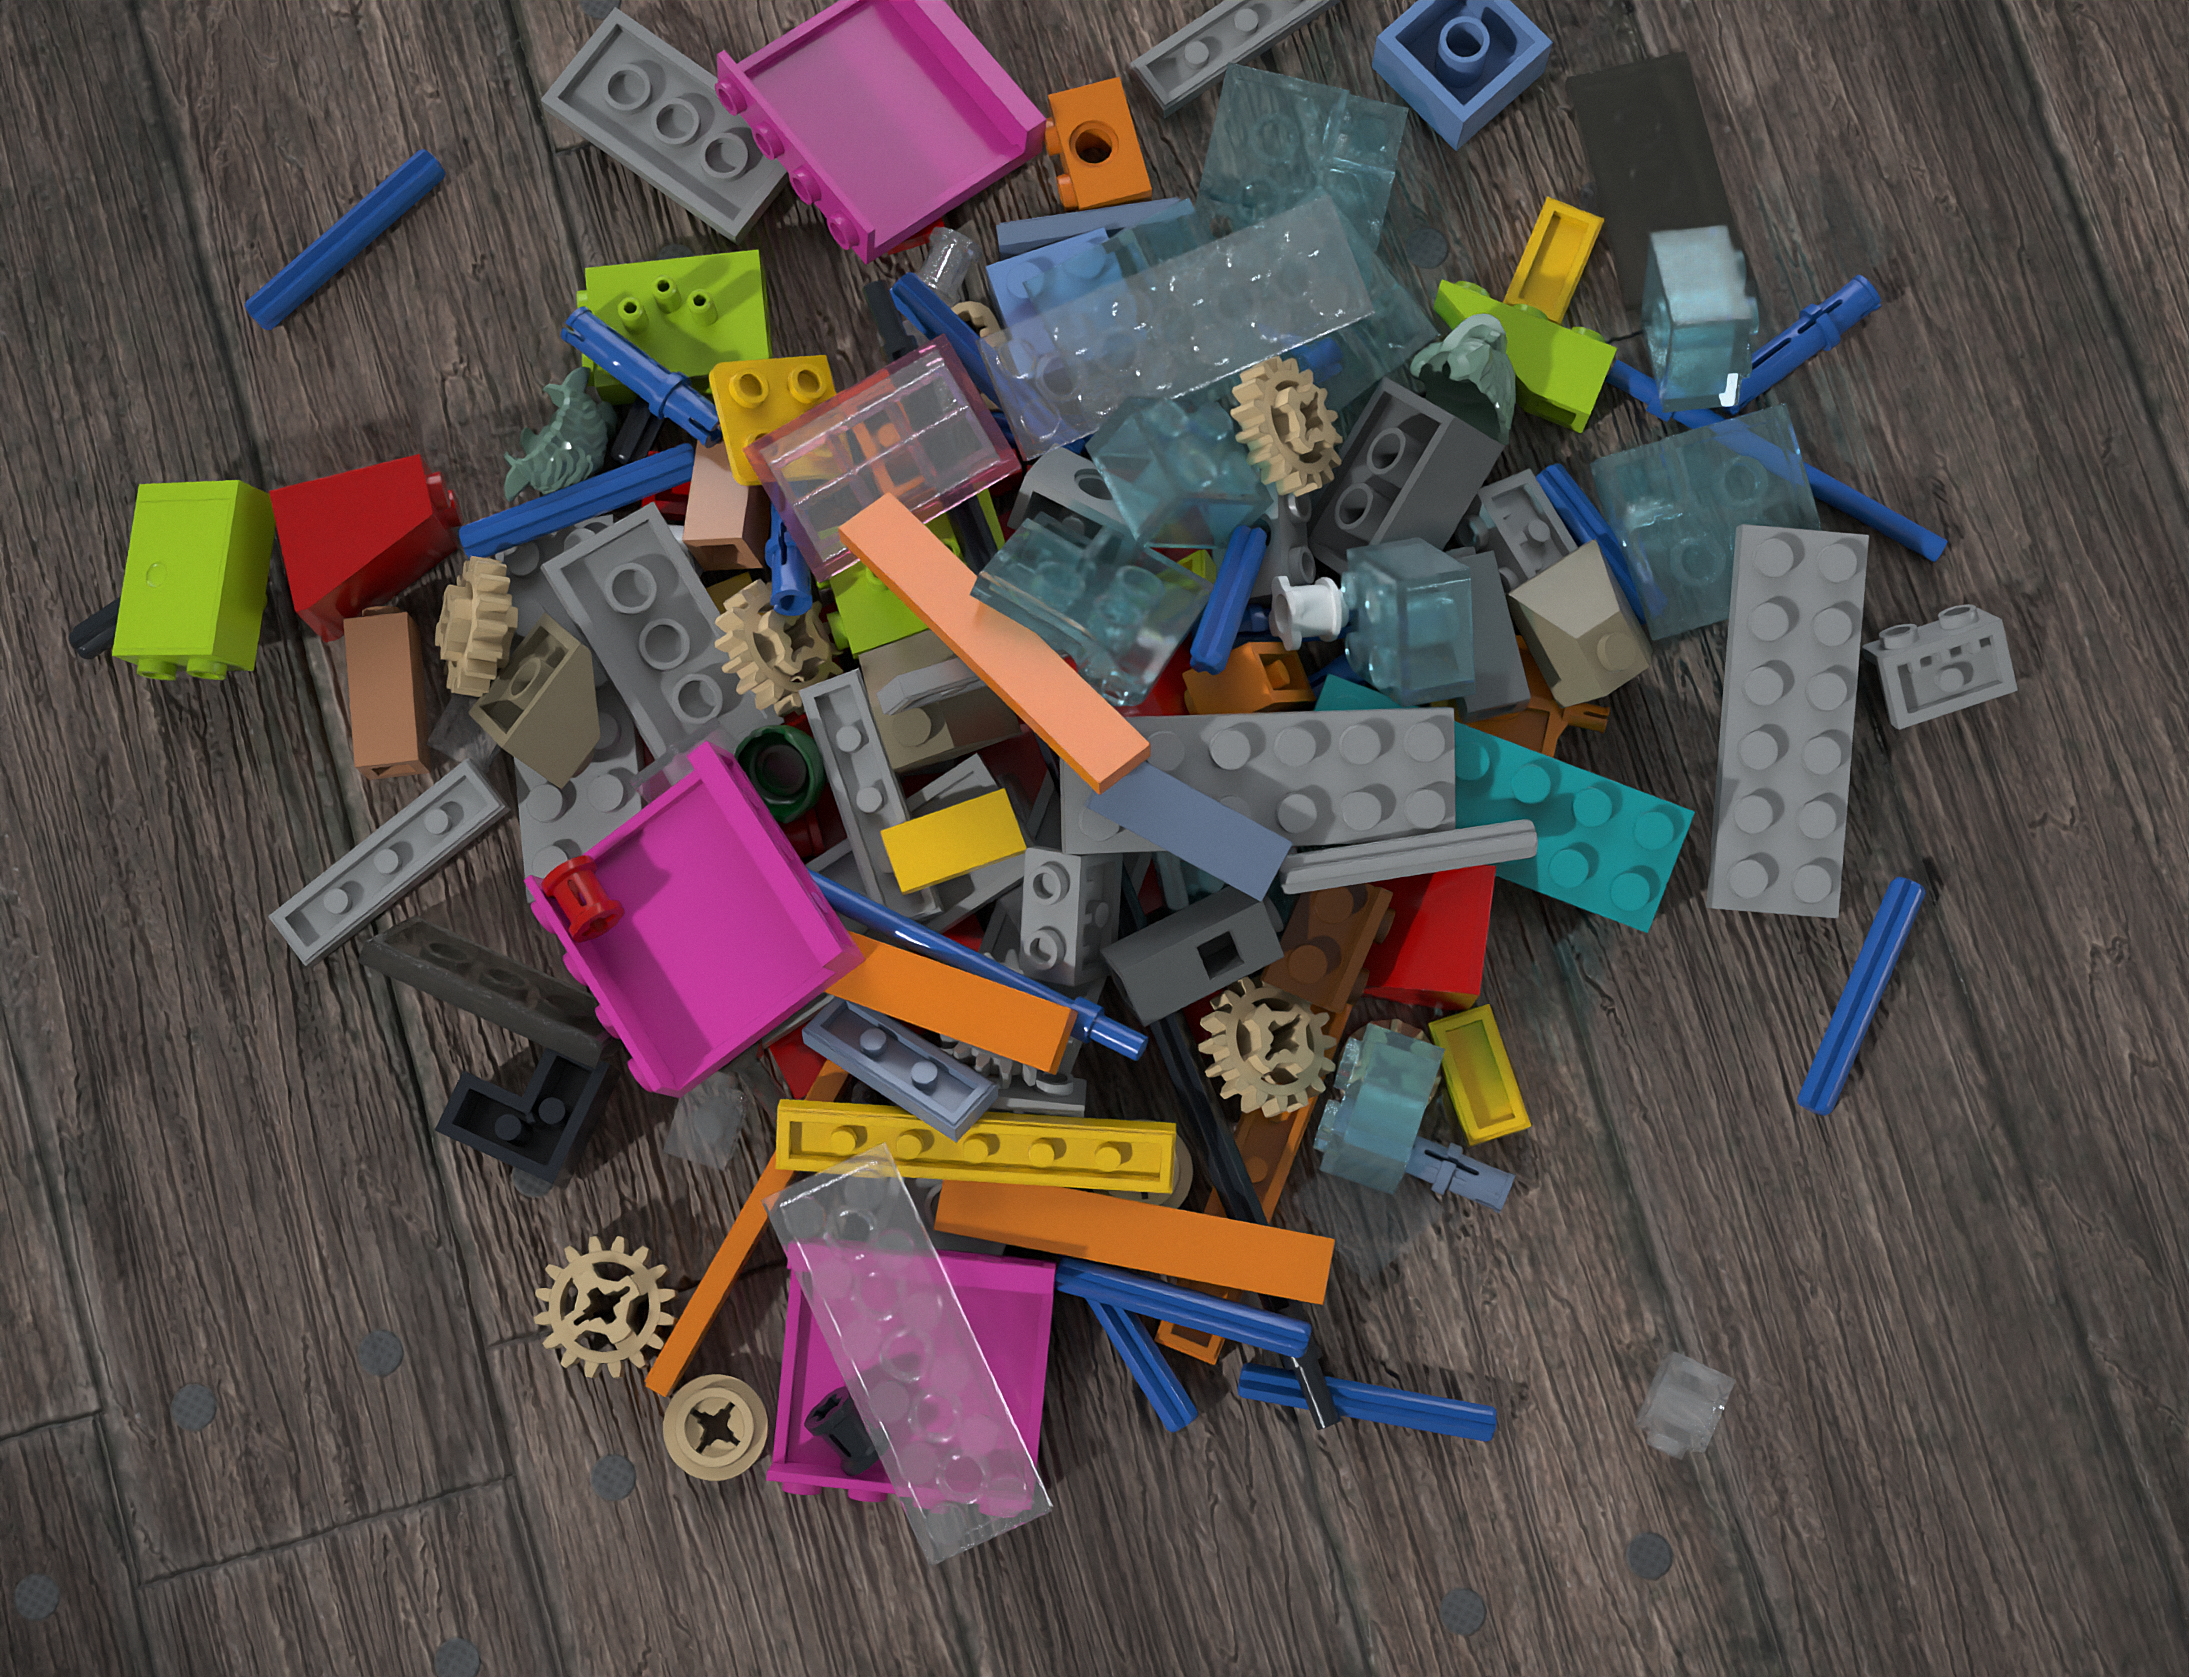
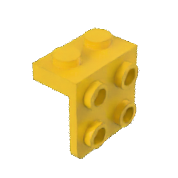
(763, 396)

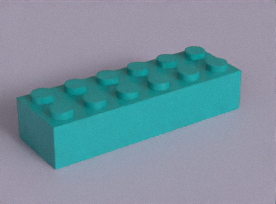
(1596, 837)

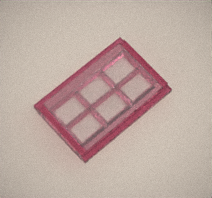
(899, 431)

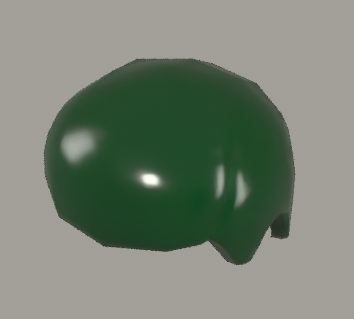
(783, 769)

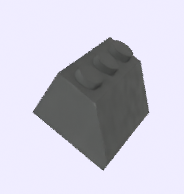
(1400, 477)

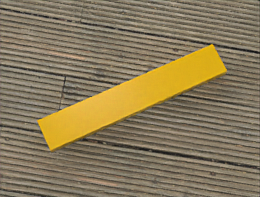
(994, 1149)

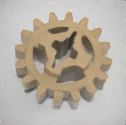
(1286, 426)
(476, 626)
(775, 649)
(1268, 1045)
(590, 1283)

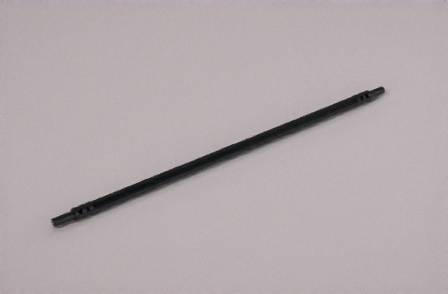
(1173, 1030)

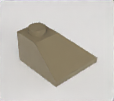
(1580, 627)
(544, 704)
(938, 729)

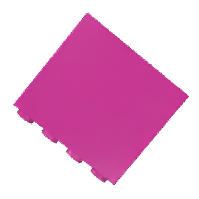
(882, 116)
(714, 932)
(1011, 1318)

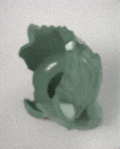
(1471, 376)
(569, 446)

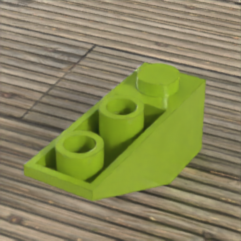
(1553, 366)

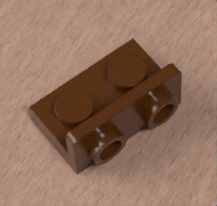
(1328, 943)

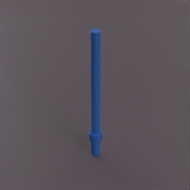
(1822, 485)
(1090, 1019)

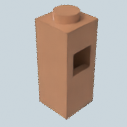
(724, 520)
(387, 694)

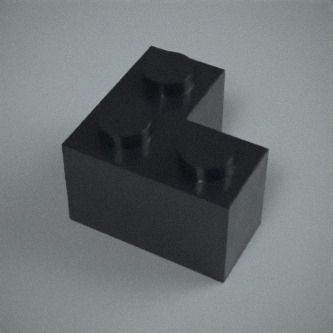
(535, 1132)

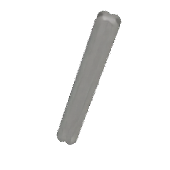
(1408, 856)

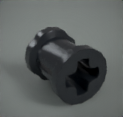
(842, 1428)

